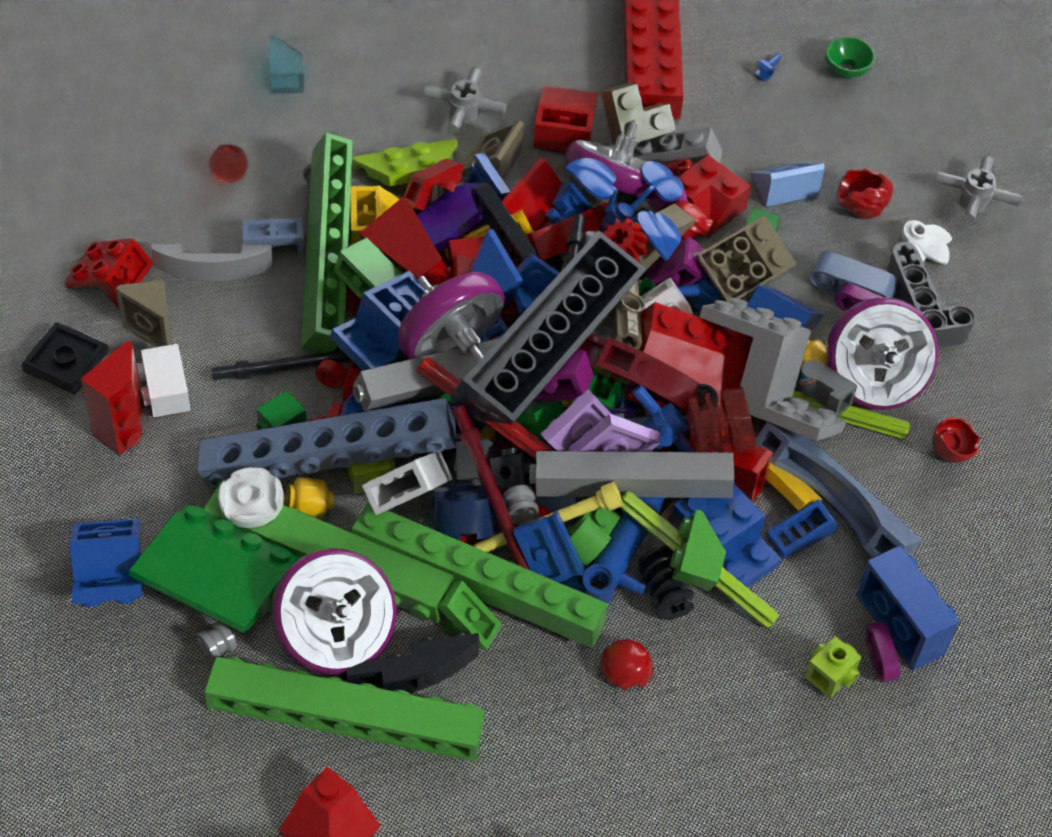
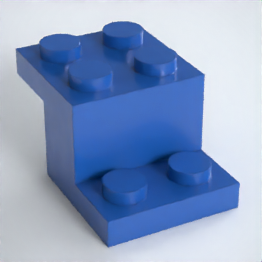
(784, 306)
(373, 334)
(739, 529)
(102, 561)

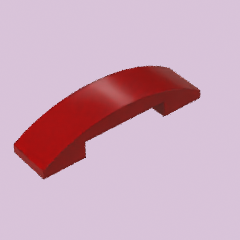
(553, 238)

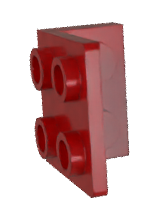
(110, 265)

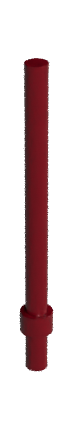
(470, 437)

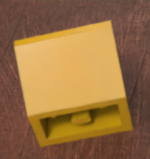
(366, 206)

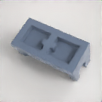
(274, 232)

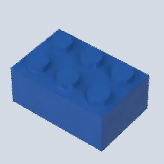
(909, 605)

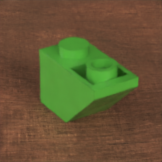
(700, 553)

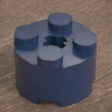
(463, 511)

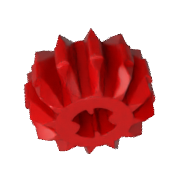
(628, 237)

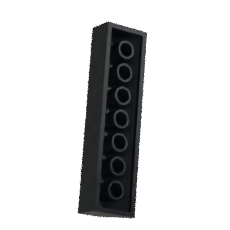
(548, 332)

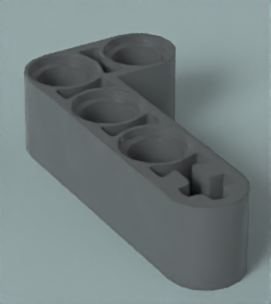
(951, 323)

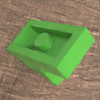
(468, 614)

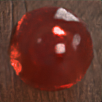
(228, 163)

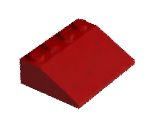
(694, 347)

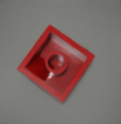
(715, 191)

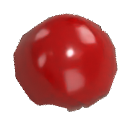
(955, 440)
(627, 664)

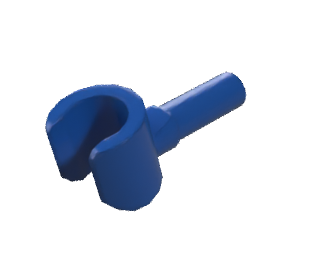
(766, 70)

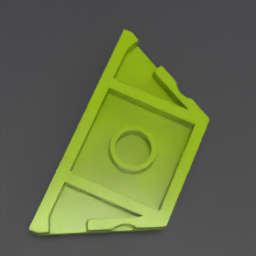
(397, 165)

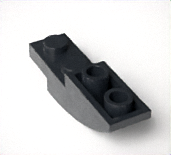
(428, 664)

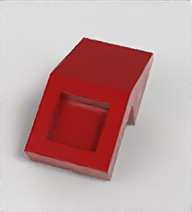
(442, 174)

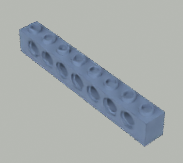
(331, 442)

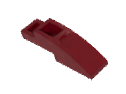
(639, 368)

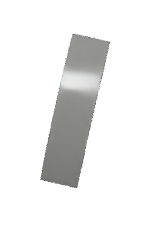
(212, 266)

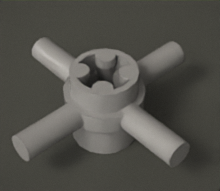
(464, 100)
(978, 189)

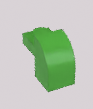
(592, 533)

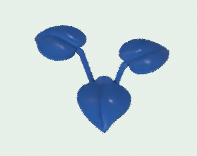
(659, 229)

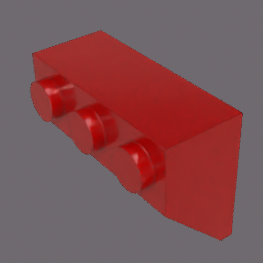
(534, 194)
(115, 400)

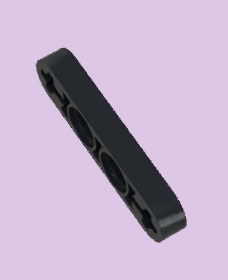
(502, 223)

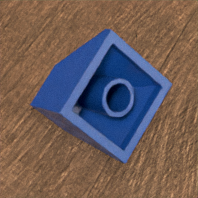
(494, 261)

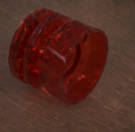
(722, 424)

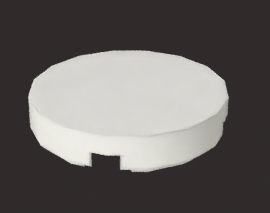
(251, 497)

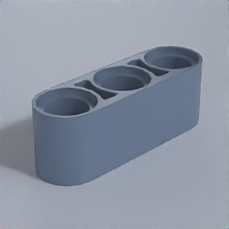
(835, 270)

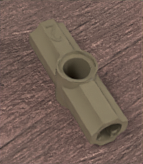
(626, 318)

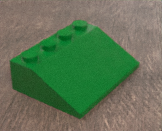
(214, 567)

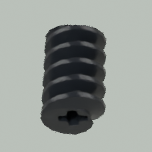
(667, 594)

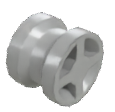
(521, 504)
(216, 641)

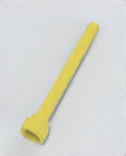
(605, 498)

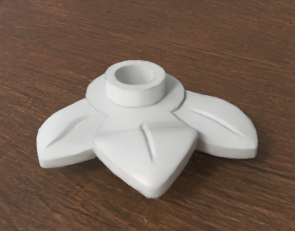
(928, 239)

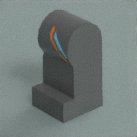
(826, 386)

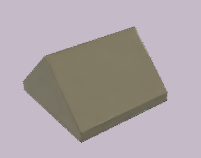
(500, 146)
(145, 311)

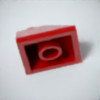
(329, 810)

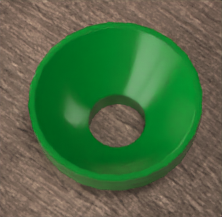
(850, 51)

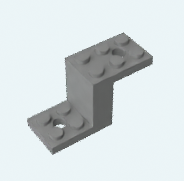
(774, 368)

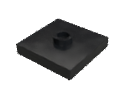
(64, 357)

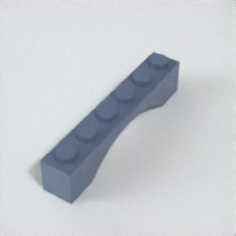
(871, 520)

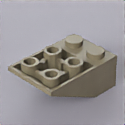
(746, 260)

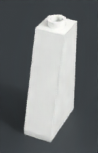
(407, 482)

